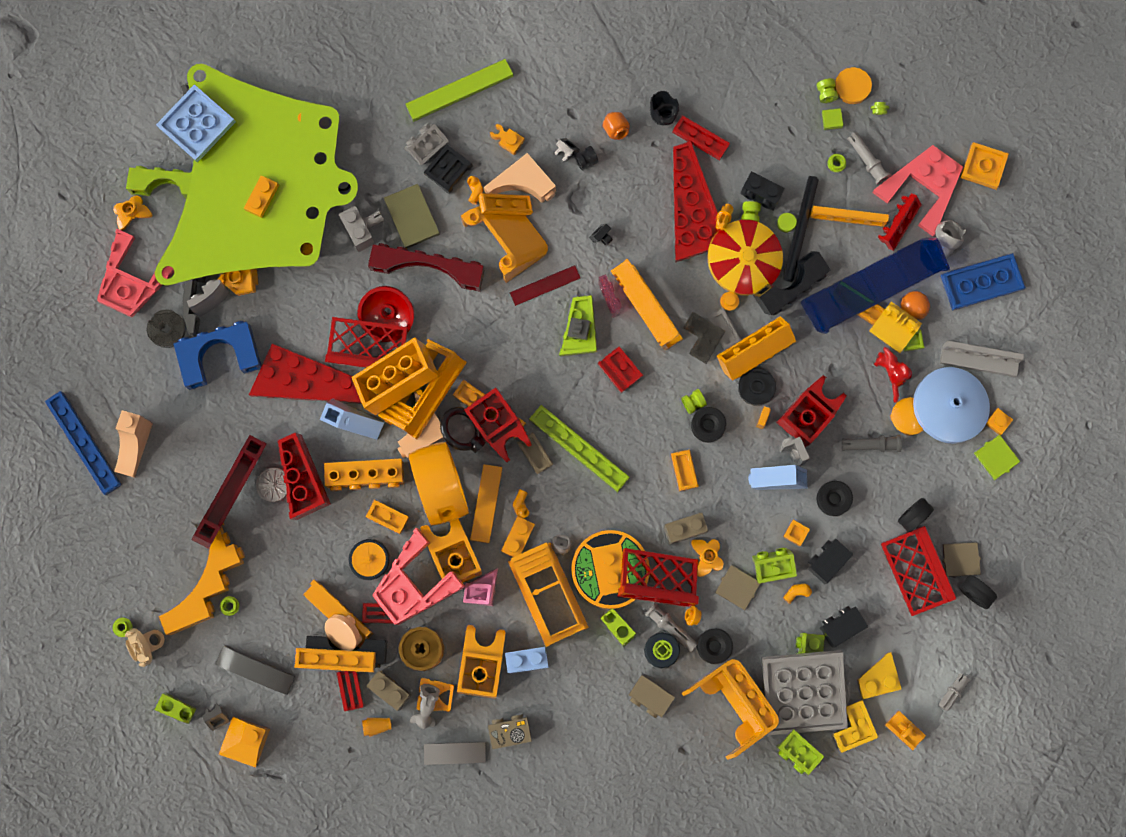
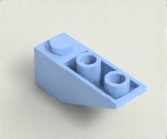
(351, 419)

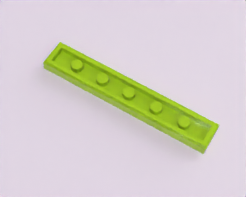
(459, 90)
(579, 448)

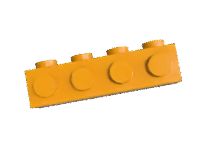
(756, 348)
(364, 473)

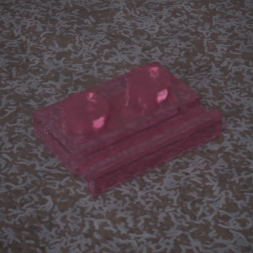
(608, 292)

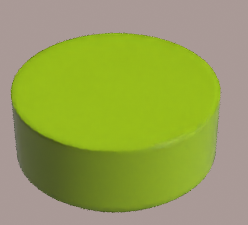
(786, 222)

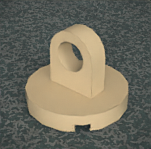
(140, 646)

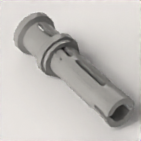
(873, 165)
(663, 620)

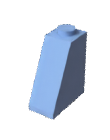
(778, 478)

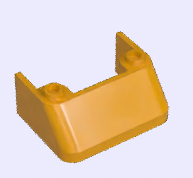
(746, 700)

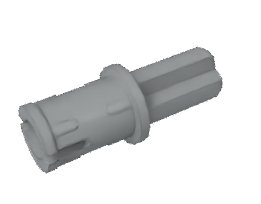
(954, 692)

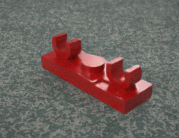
(901, 221)

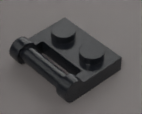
(443, 165)

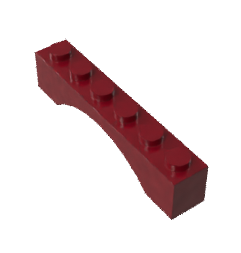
(387, 260)
(229, 492)

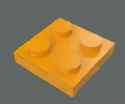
(984, 165)

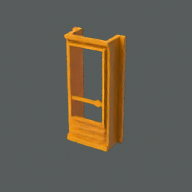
(646, 305)
(415, 419)
(536, 561)

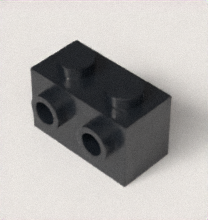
(762, 191)
(829, 561)
(844, 626)

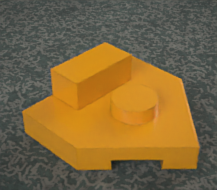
(241, 281)

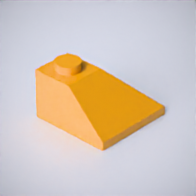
(244, 741)

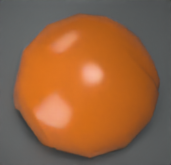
(916, 304)

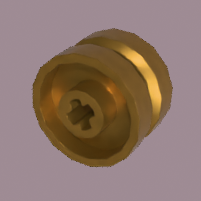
(410, 646)

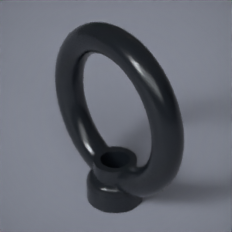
(474, 444)

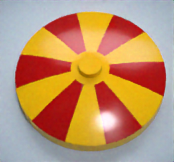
(745, 257)

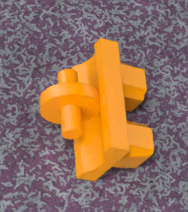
(905, 730)

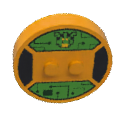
(599, 568)

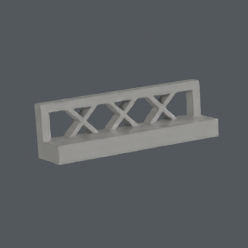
(980, 358)

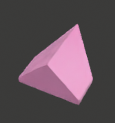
(481, 590)

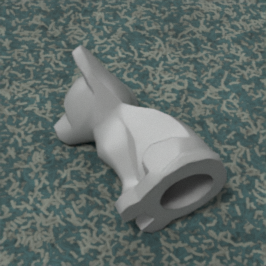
(429, 696)

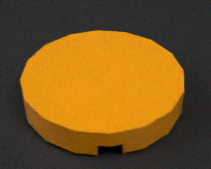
(853, 85)

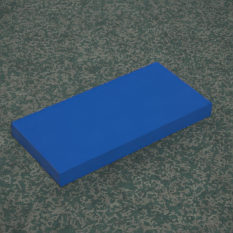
(982, 281)

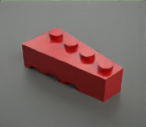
(301, 478)

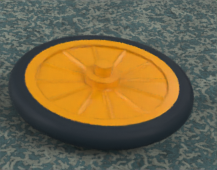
(369, 559)

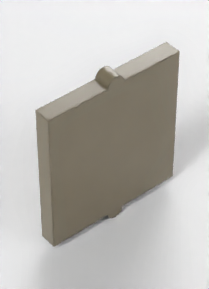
(961, 559)
(737, 587)

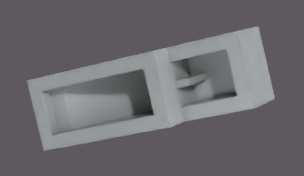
(454, 753)

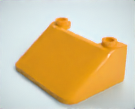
(515, 235)

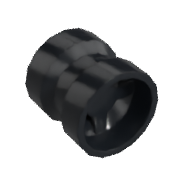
(586, 158)

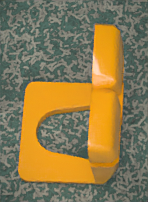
(439, 705)

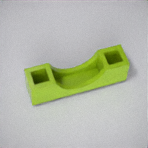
(143, 180)

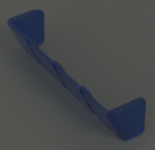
(875, 283)

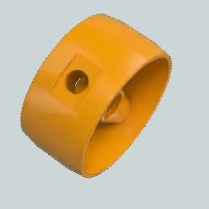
(438, 483)

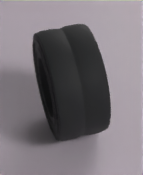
(719, 424)
(827, 506)
(915, 515)
(978, 592)
(724, 640)

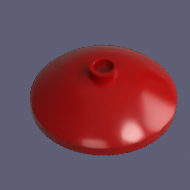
(373, 307)

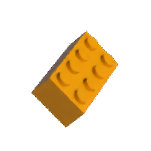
(394, 376)

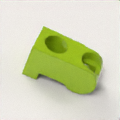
(618, 627)
(175, 708)

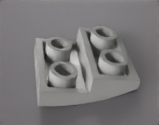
(213, 295)

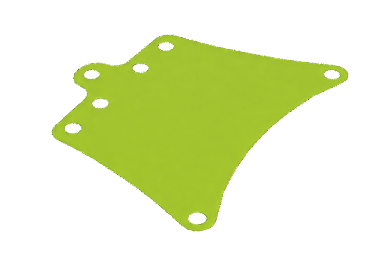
(268, 142)

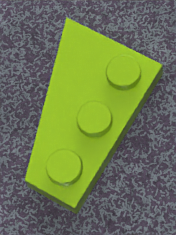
(583, 309)

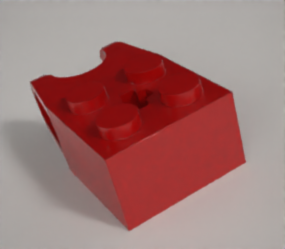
(815, 408)
(501, 428)

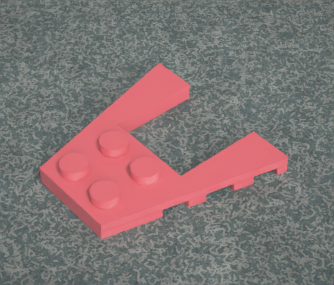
(936, 173)
(122, 290)
(399, 594)

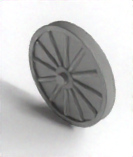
(271, 485)

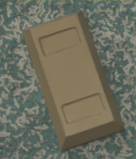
(535, 454)

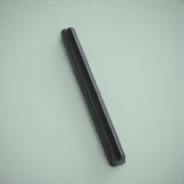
(800, 229)

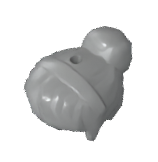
(950, 236)

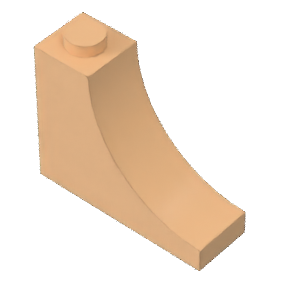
(524, 177)
(429, 436)
(133, 437)

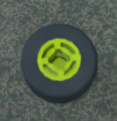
(657, 654)

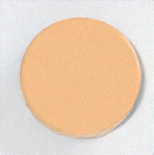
(343, 632)

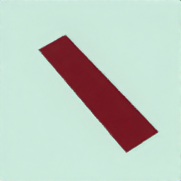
(545, 285)

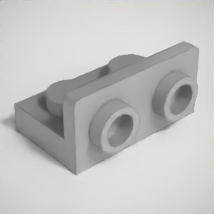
(426, 143)
(798, 452)

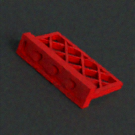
(359, 360)
(934, 564)
(661, 594)

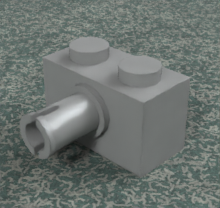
(359, 226)

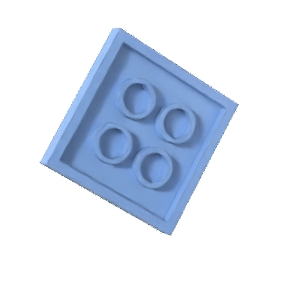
(195, 123)

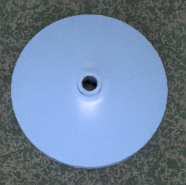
(951, 405)

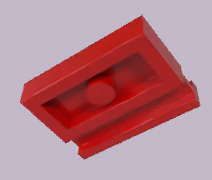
(620, 369)

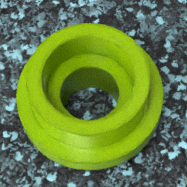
(879, 108)
(839, 158)
(223, 606)
(128, 626)

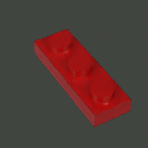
(701, 137)

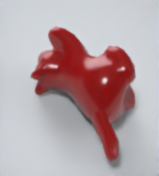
(897, 371)

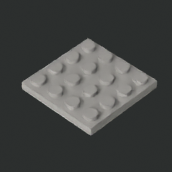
(806, 691)

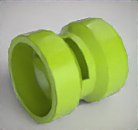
(827, 90)
(751, 211)
(694, 401)

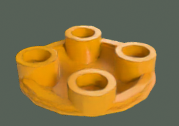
(904, 417)

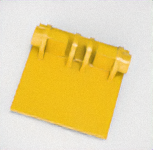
(895, 327)

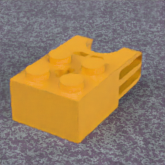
(451, 547)
(486, 659)

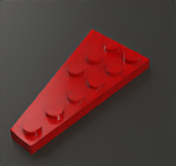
(693, 205)
(300, 378)

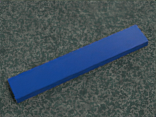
(83, 443)

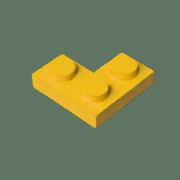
(859, 732)

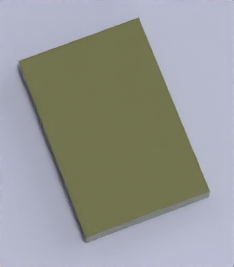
(411, 216)

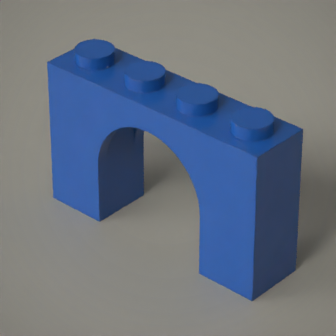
(191, 351)

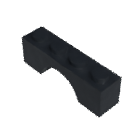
(810, 269)
(369, 645)

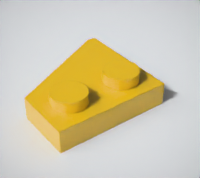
(880, 678)

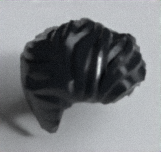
(663, 108)

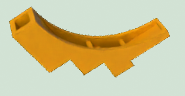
(196, 607)

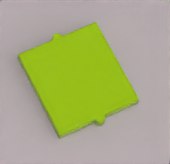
(996, 457)

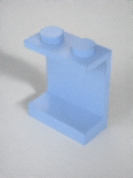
(526, 660)

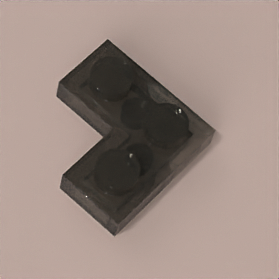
(708, 336)

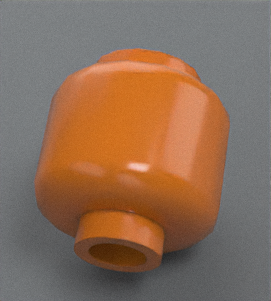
(616, 125)

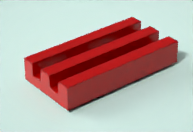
(379, 613)
(350, 691)

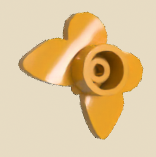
(129, 210)
(708, 556)

